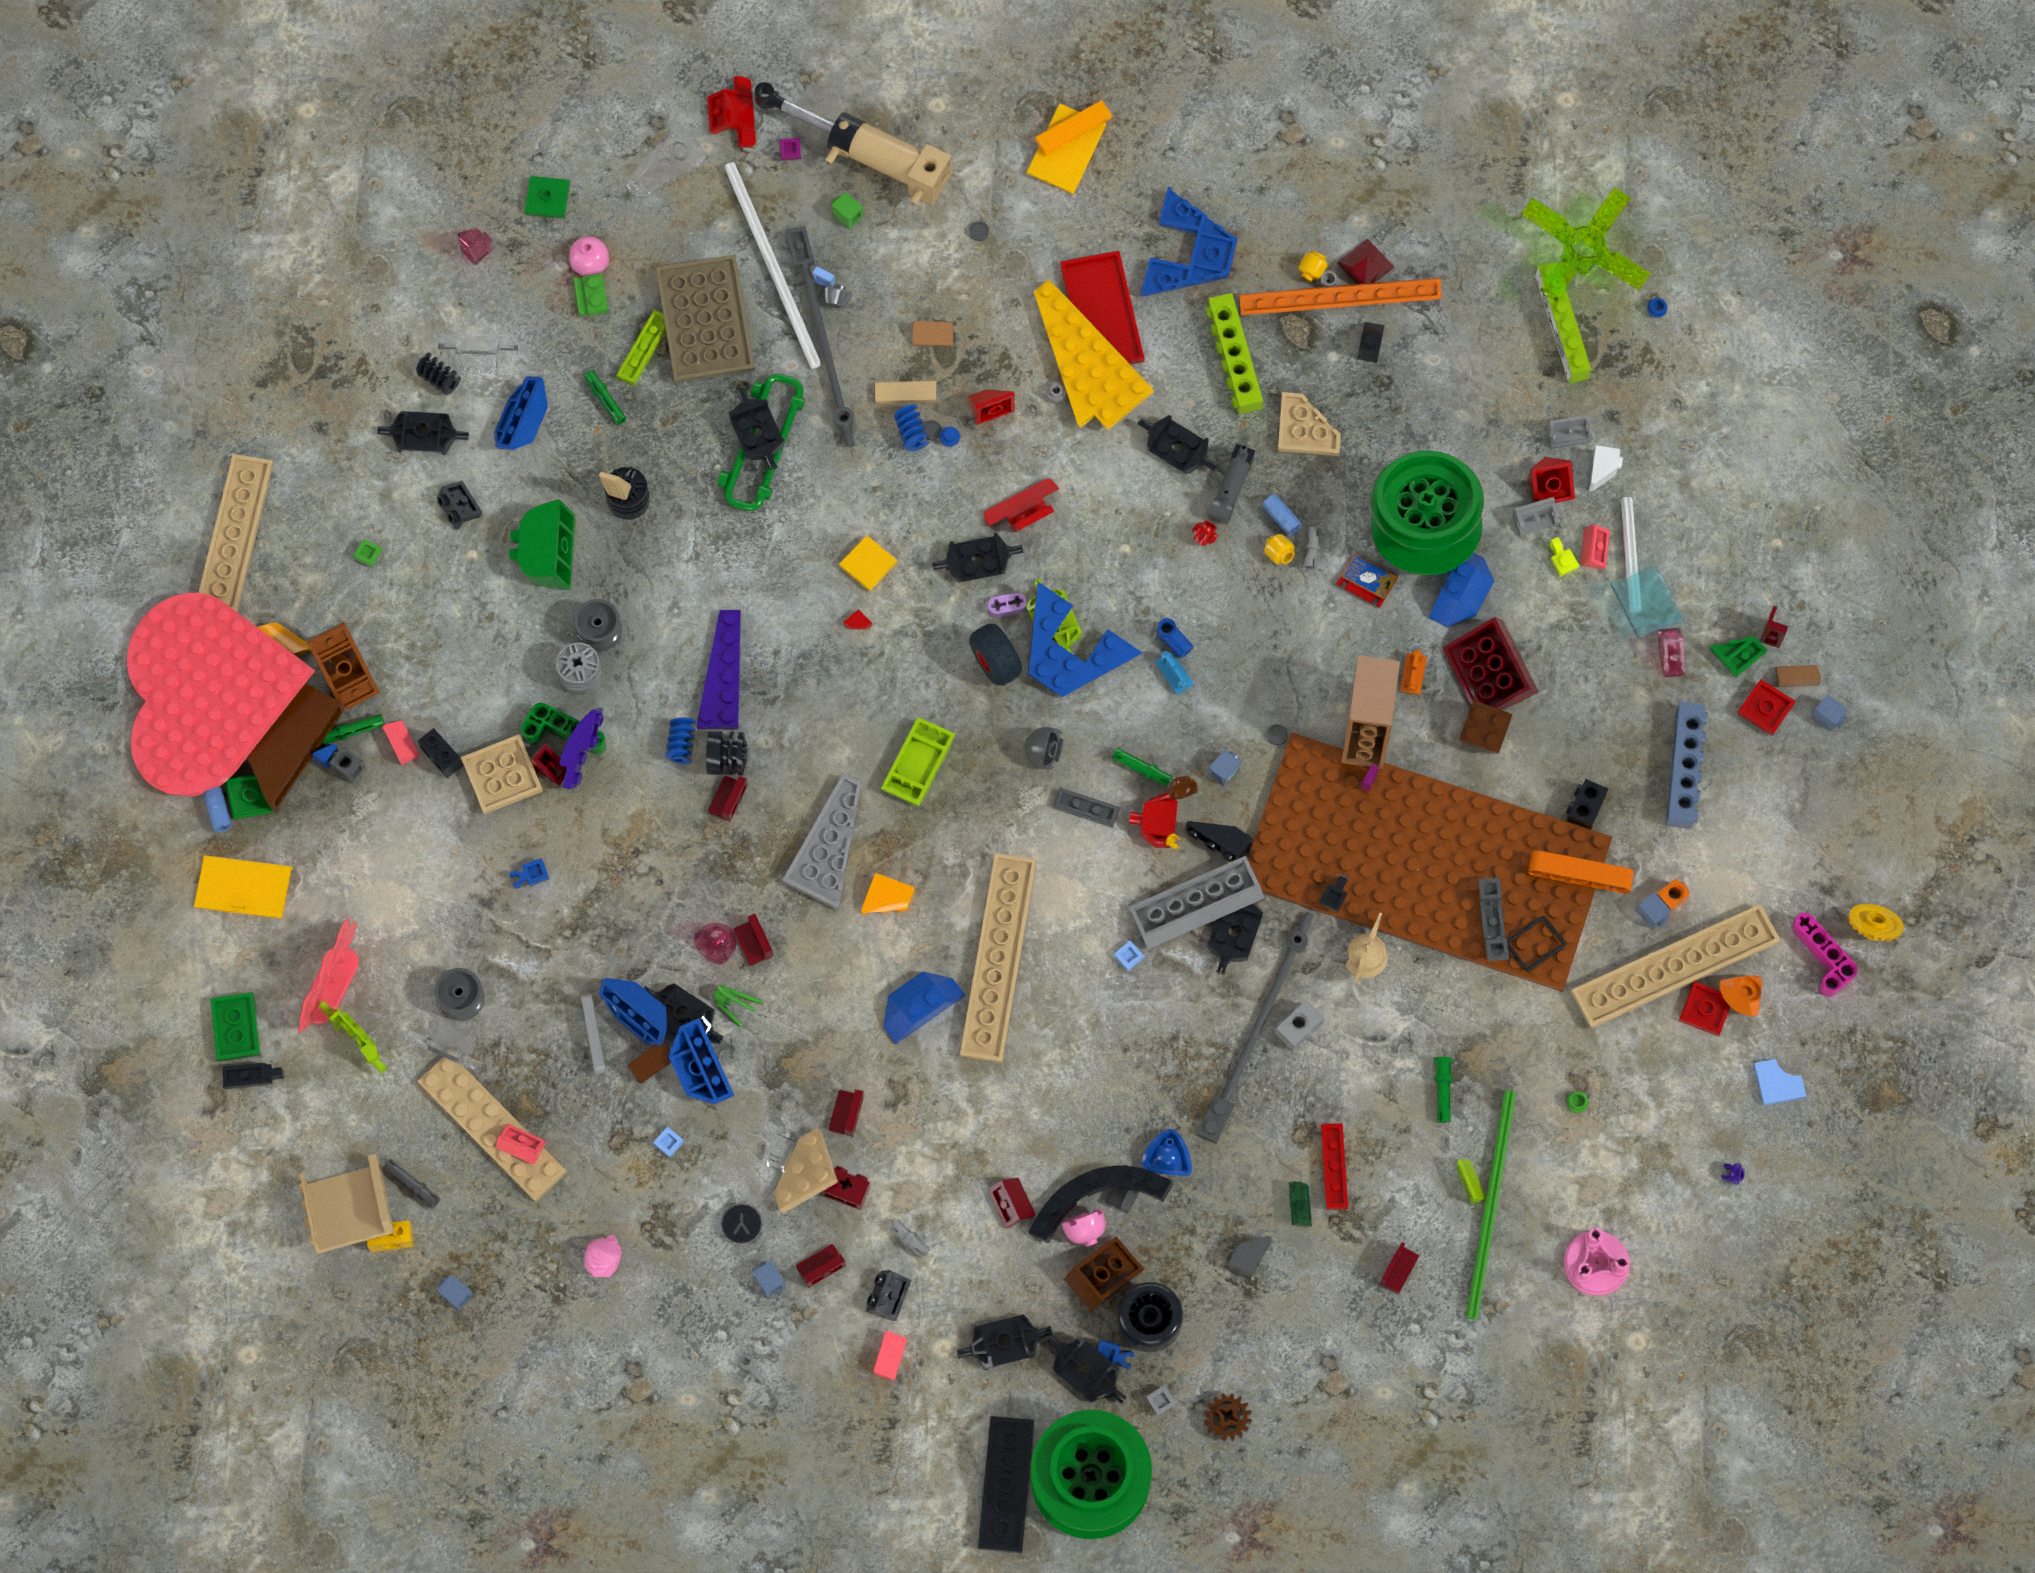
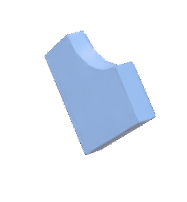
(1777, 1085)

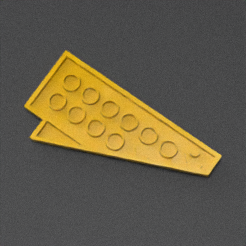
(1092, 370)

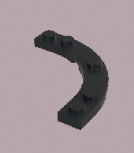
(1091, 1183)

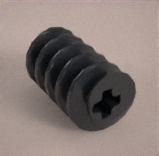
(437, 375)

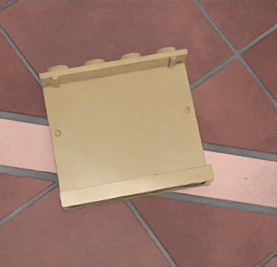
(346, 1208)

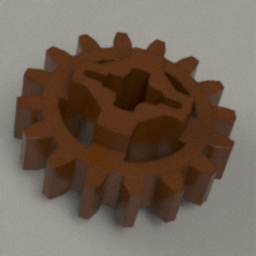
(1218, 1411)

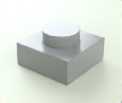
(1161, 1401)

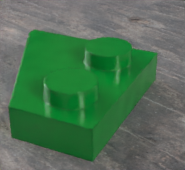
(1739, 654)

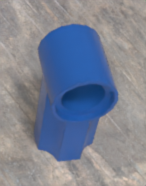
(1175, 639)

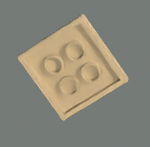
(501, 774)

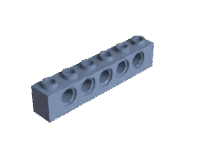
(1676, 815)

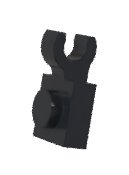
(1334, 895)

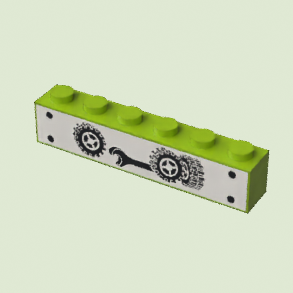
(1564, 330)

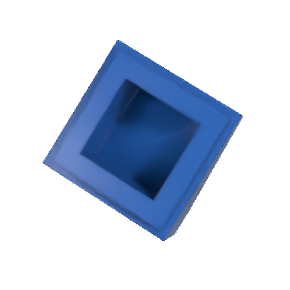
(323, 755)

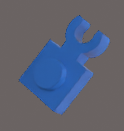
(533, 872)
(1113, 1352)

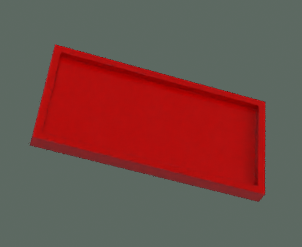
(1101, 294)

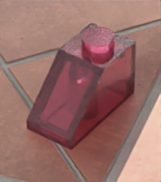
(475, 244)
(1671, 652)

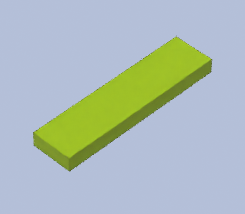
(642, 349)

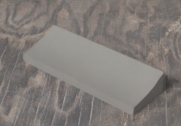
(1197, 902)

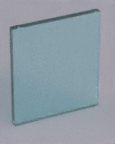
(1647, 602)

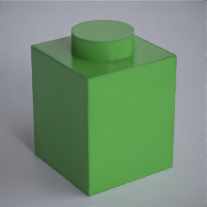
(847, 210)

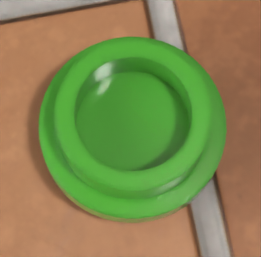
(1577, 1102)

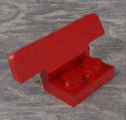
(734, 110)
(1023, 507)

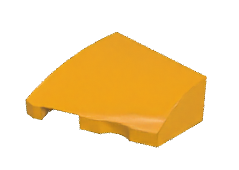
(286, 638)
(887, 896)

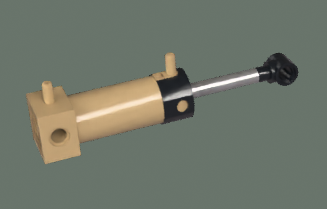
(922, 170)

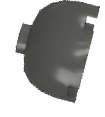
(1044, 747)

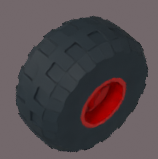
(995, 654)

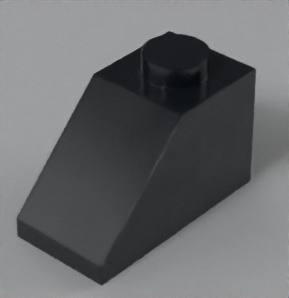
(1370, 342)

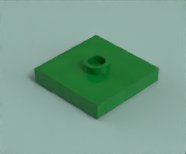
(547, 197)
(246, 797)

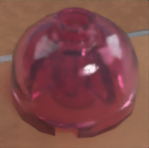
(716, 941)

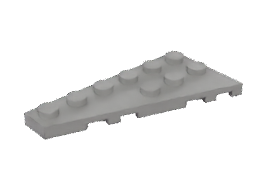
(824, 855)

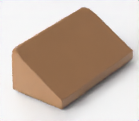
(932, 333)
(1798, 676)

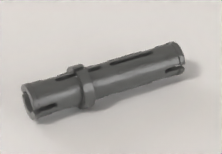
(418, 1189)

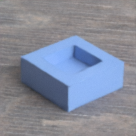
(823, 277)
(1128, 955)
(668, 1142)

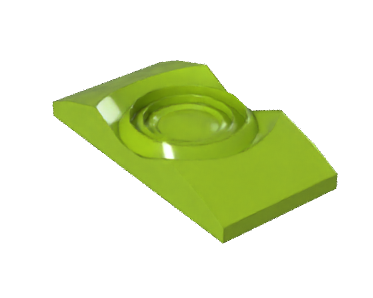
(918, 761)

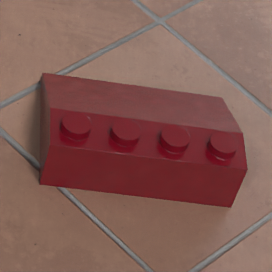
(1490, 666)

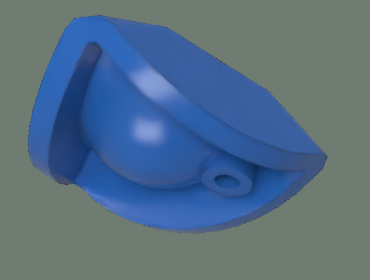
(1167, 1155)

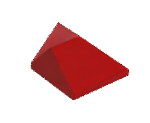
(991, 404)
(1552, 479)

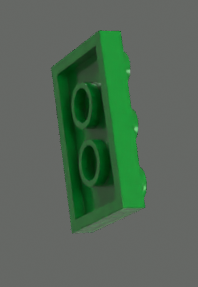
(235, 1027)

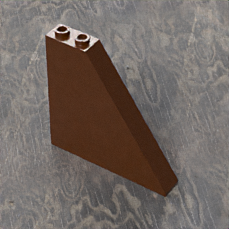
(291, 741)

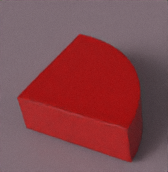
(858, 621)

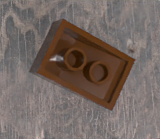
(1103, 1274)

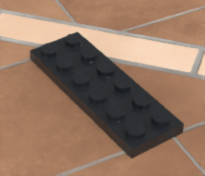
(1006, 1484)

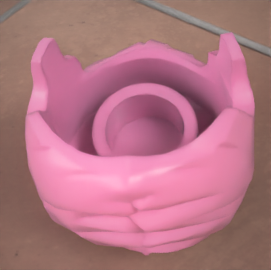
(603, 1256)

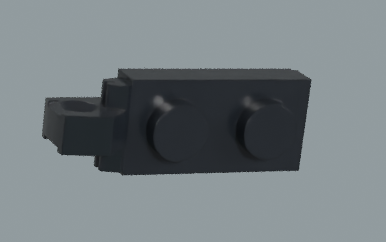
(250, 1075)

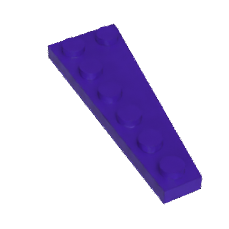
(721, 691)

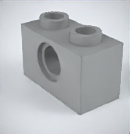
(1293, 1036)

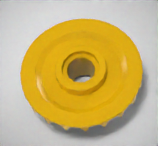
(1875, 922)

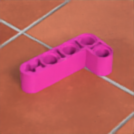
(1820, 952)

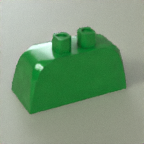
(546, 545)

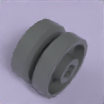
(598, 624)
(456, 982)

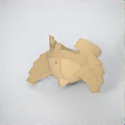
(1367, 954)

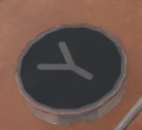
(741, 1224)

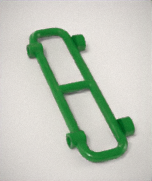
(728, 480)

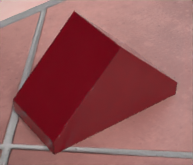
(547, 764)

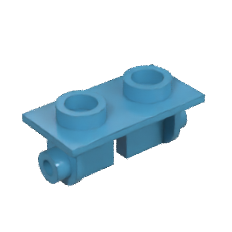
(1174, 672)

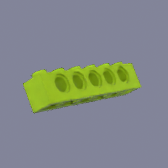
(1225, 306)

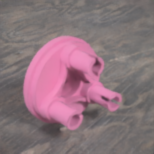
(1596, 1263)

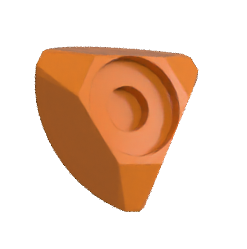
(1743, 993)

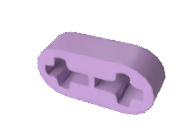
(1008, 609)

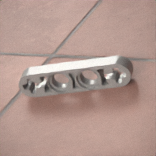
(593, 1034)

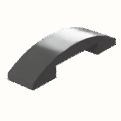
(1492, 919)

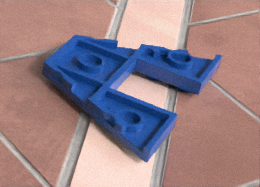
(1211, 253)
(1058, 667)

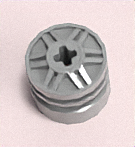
(579, 679)

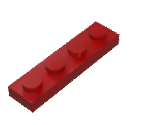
(1334, 1166)

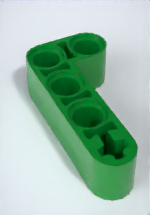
(548, 723)

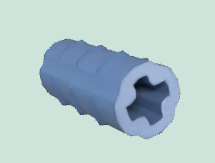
(1281, 515)
(217, 809)

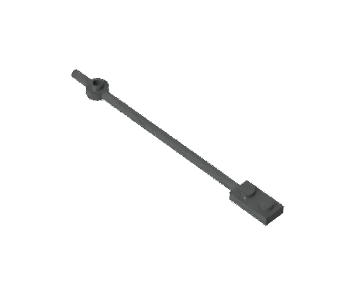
(803, 258)
(1221, 1107)

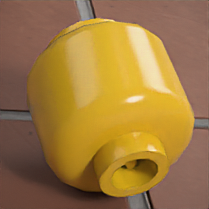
(1312, 266)
(1279, 549)

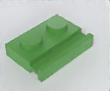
(591, 295)

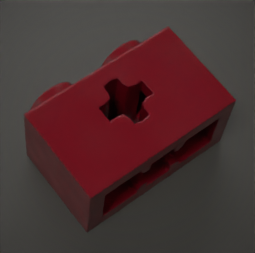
(853, 1196)

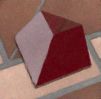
(1365, 263)

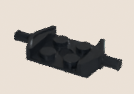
(751, 415)
(1166, 434)
(437, 438)
(991, 549)
(1234, 948)
(675, 997)
(989, 1351)
(1103, 1375)

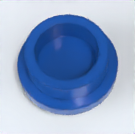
(1657, 307)
(949, 436)

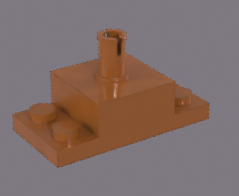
(342, 666)

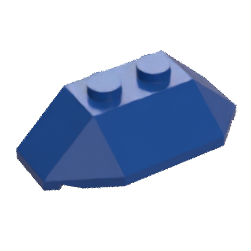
(522, 415)
(1463, 592)
(919, 1003)
(635, 1009)
(698, 1065)

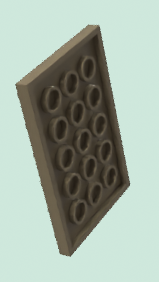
(705, 318)

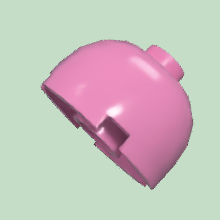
(589, 256)
(1085, 1227)

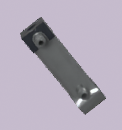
(1232, 483)

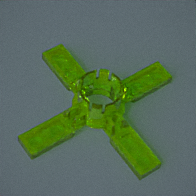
(1593, 237)

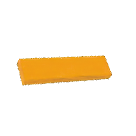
(1073, 127)

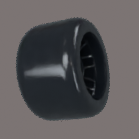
(1153, 1300)

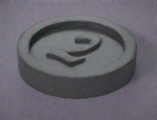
(979, 231)
(932, 429)
(1277, 734)

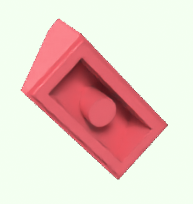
(1595, 547)
(401, 742)
(520, 1144)
(890, 1355)

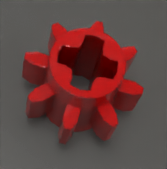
(1205, 533)

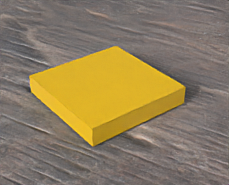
(868, 563)

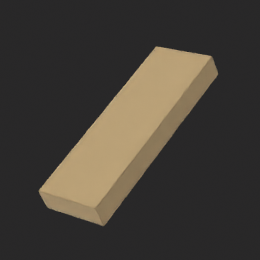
(905, 392)

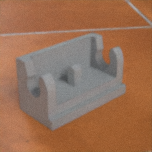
(1569, 431)
(1536, 516)

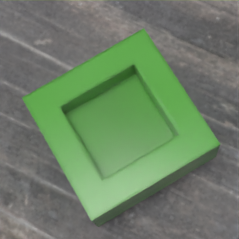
(368, 553)

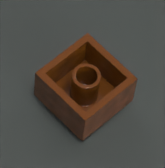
(1485, 726)

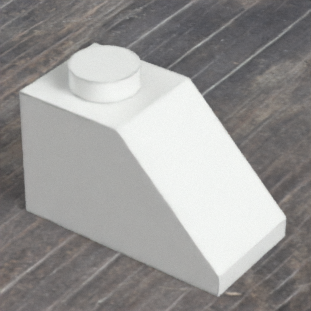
(1604, 465)

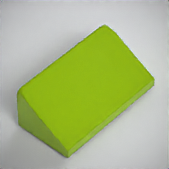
(1470, 1181)

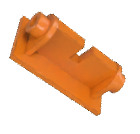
(1413, 672)

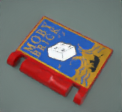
(1367, 580)

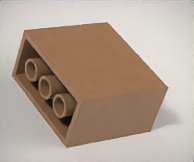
(1370, 711)

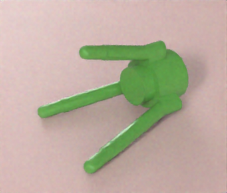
(726, 996)

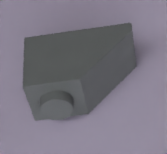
(1248, 1256)

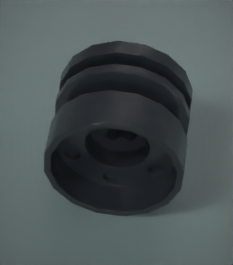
(638, 497)
(726, 753)

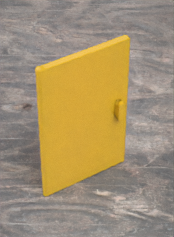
(1067, 164)
(237, 884)

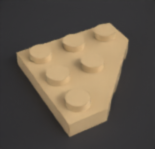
(1305, 428)
(806, 1172)

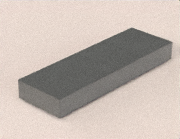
(1086, 807)

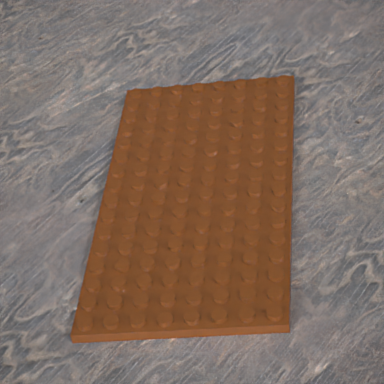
(1418, 857)

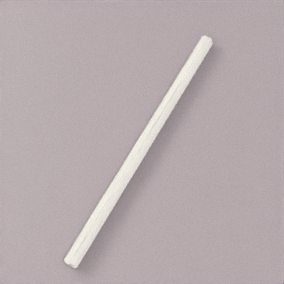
(772, 265)

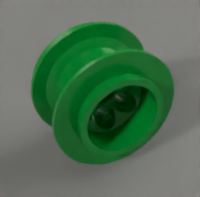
(1421, 490)
(1093, 1434)

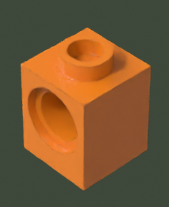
(1677, 887)

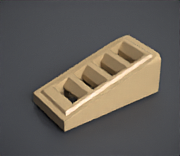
(615, 485)

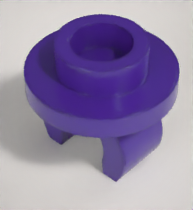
(1736, 1175)

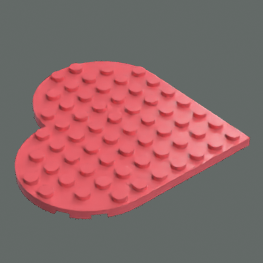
(208, 691)

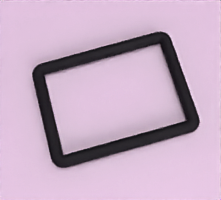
(1563, 943)

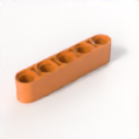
(1581, 872)

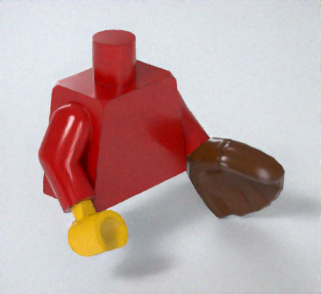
(1160, 814)

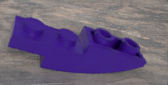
(581, 740)

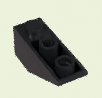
(1225, 839)

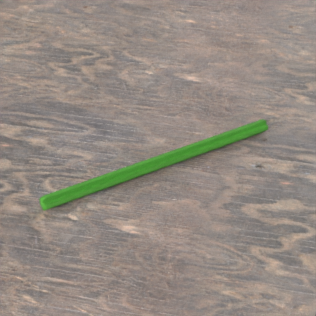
(1490, 1205)

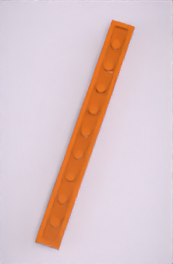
(1340, 296)

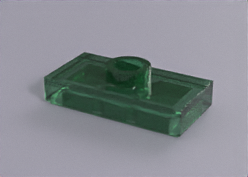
(1300, 1204)

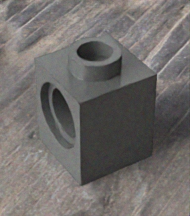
(350, 772)

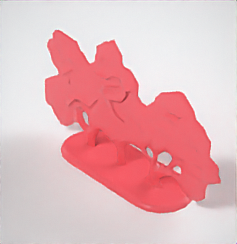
(332, 979)

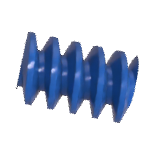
(910, 429)
(679, 740)

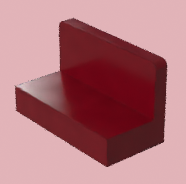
(1773, 632)
(728, 797)
(753, 941)
(846, 1112)
(1011, 1201)
(820, 1265)
(1399, 1269)

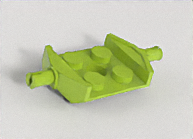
(1068, 631)
(343, 1021)

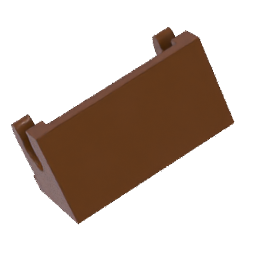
(650, 1062)

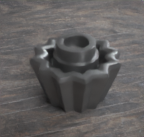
(837, 295)

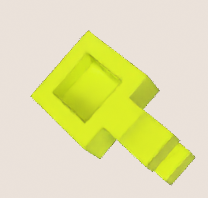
(1563, 560)

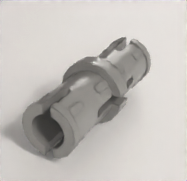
(1312, 548)
(909, 1239)

